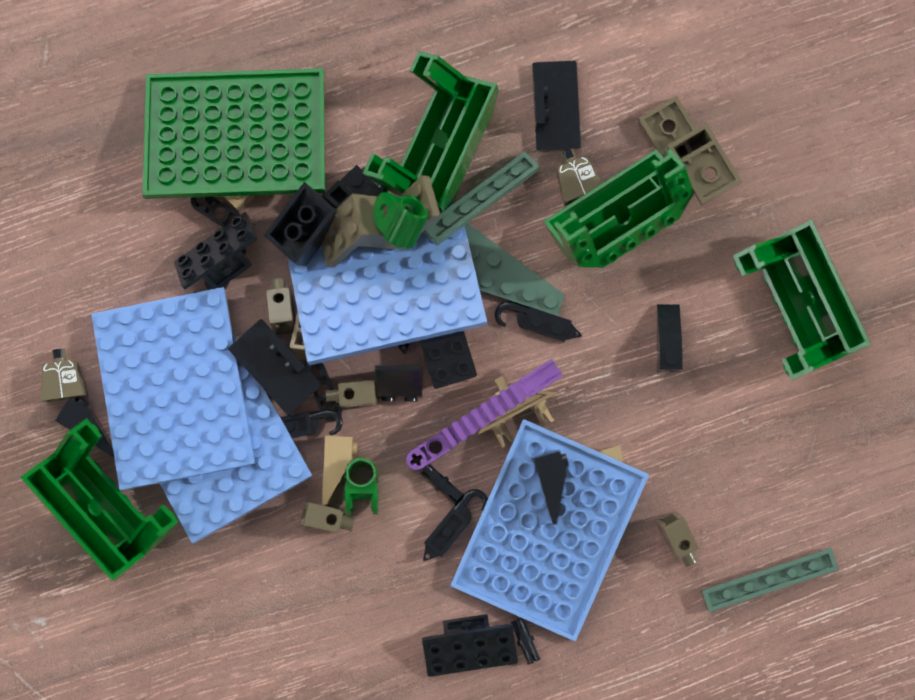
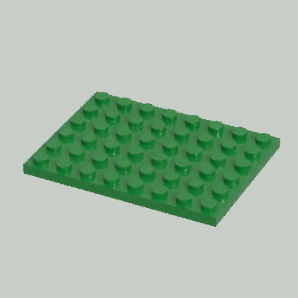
(233, 133)

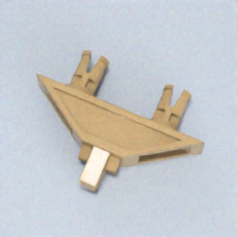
(536, 403)

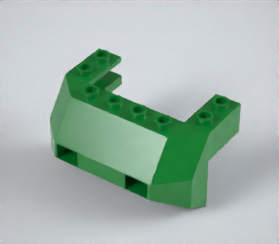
(445, 134)
(622, 211)
(809, 297)
(94, 507)

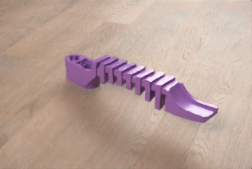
(487, 412)

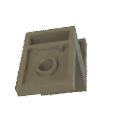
(693, 146)
(356, 227)

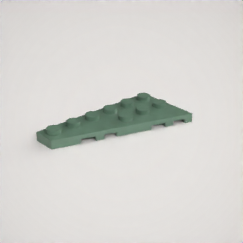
(508, 278)

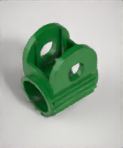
(399, 225)
(365, 491)

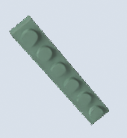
(481, 198)
(769, 579)

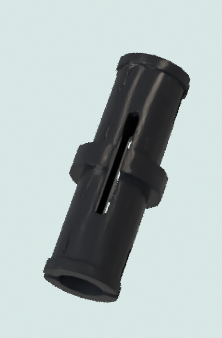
(442, 484)
(525, 640)

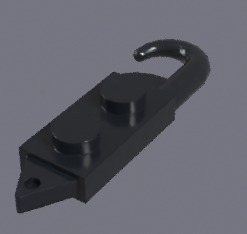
(538, 321)
(309, 422)
(452, 525)

